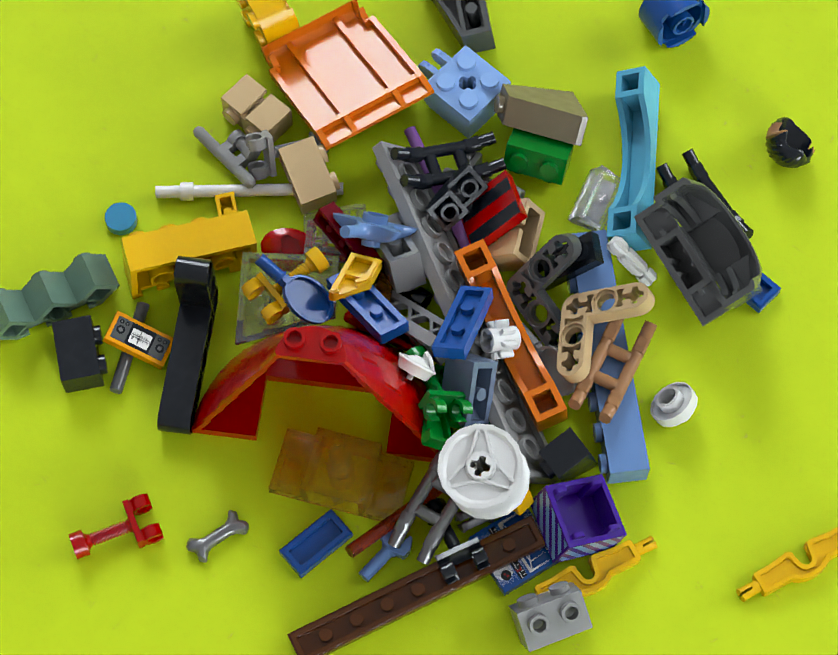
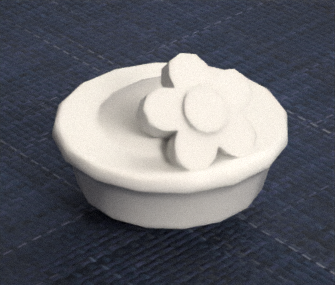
(417, 366)

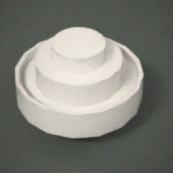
(674, 404)

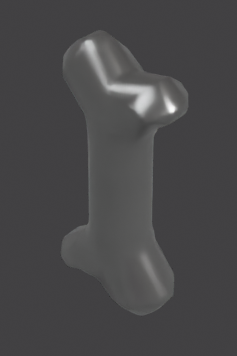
(230, 527)

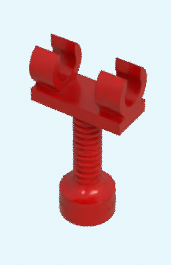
(136, 506)

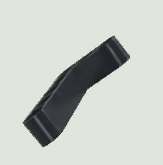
(198, 302)

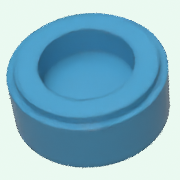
(121, 218)

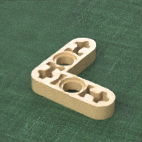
(585, 321)

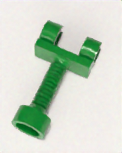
(441, 400)

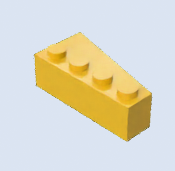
(152, 255)

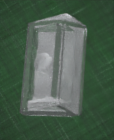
(595, 199)

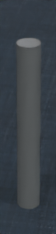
(125, 359)

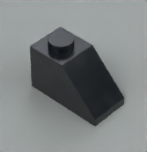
(566, 457)

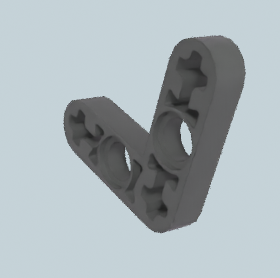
(537, 284)

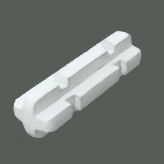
(631, 261)

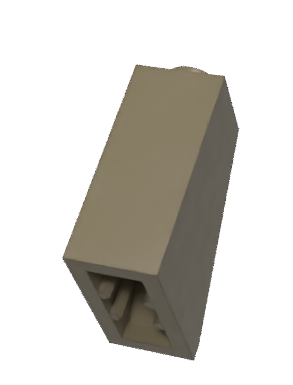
(542, 112)

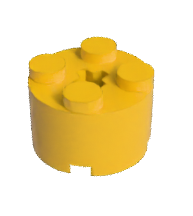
(269, 18)

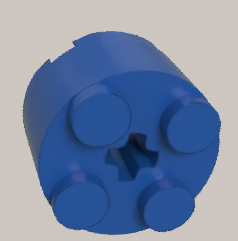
(673, 20)

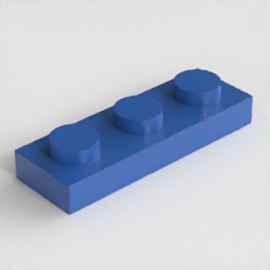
(374, 313)
(462, 322)

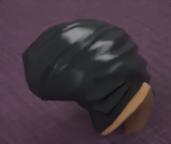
(788, 144)

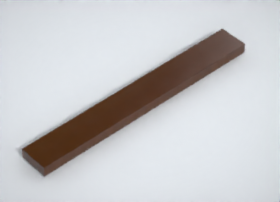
(413, 593)

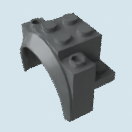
(704, 250)

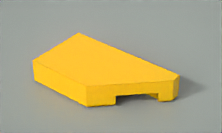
(355, 276)

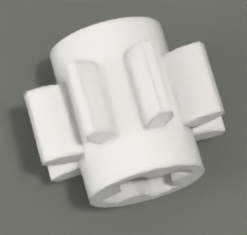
(500, 339)

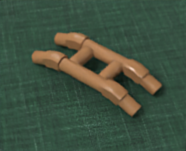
(617, 386)

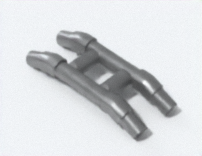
(416, 508)

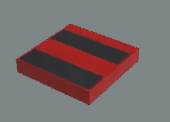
(494, 211)

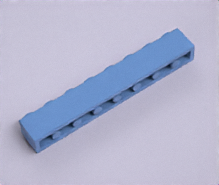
(621, 440)

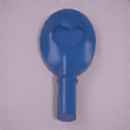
(300, 292)

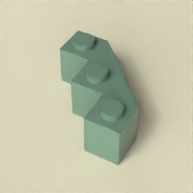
(55, 294)

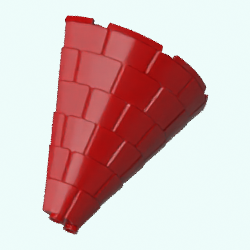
(321, 358)

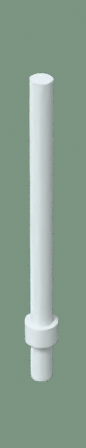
(188, 191)

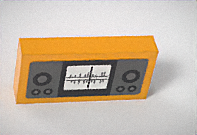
(138, 340)

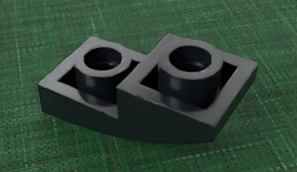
(454, 196)

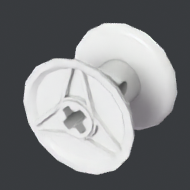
(474, 451)

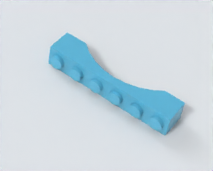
(638, 115)

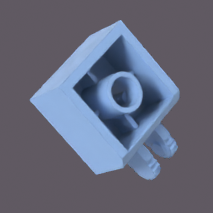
(463, 88)

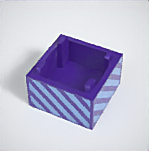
(577, 518)

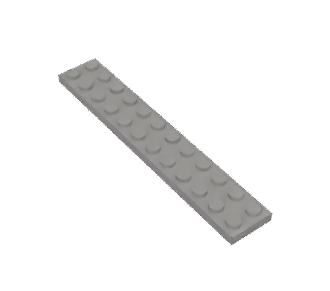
(445, 279)

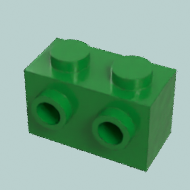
(537, 156)

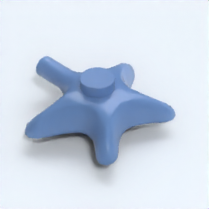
(371, 228)

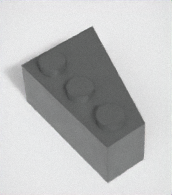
(468, 22)

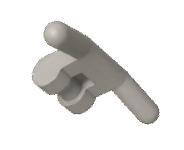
(225, 155)

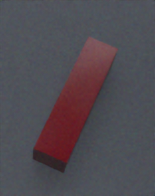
(329, 226)

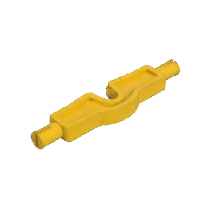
(603, 566)
(789, 569)

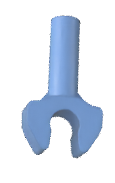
(384, 555)

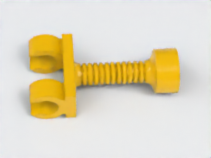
(254, 287)

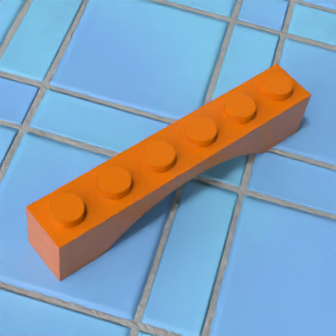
(526, 367)

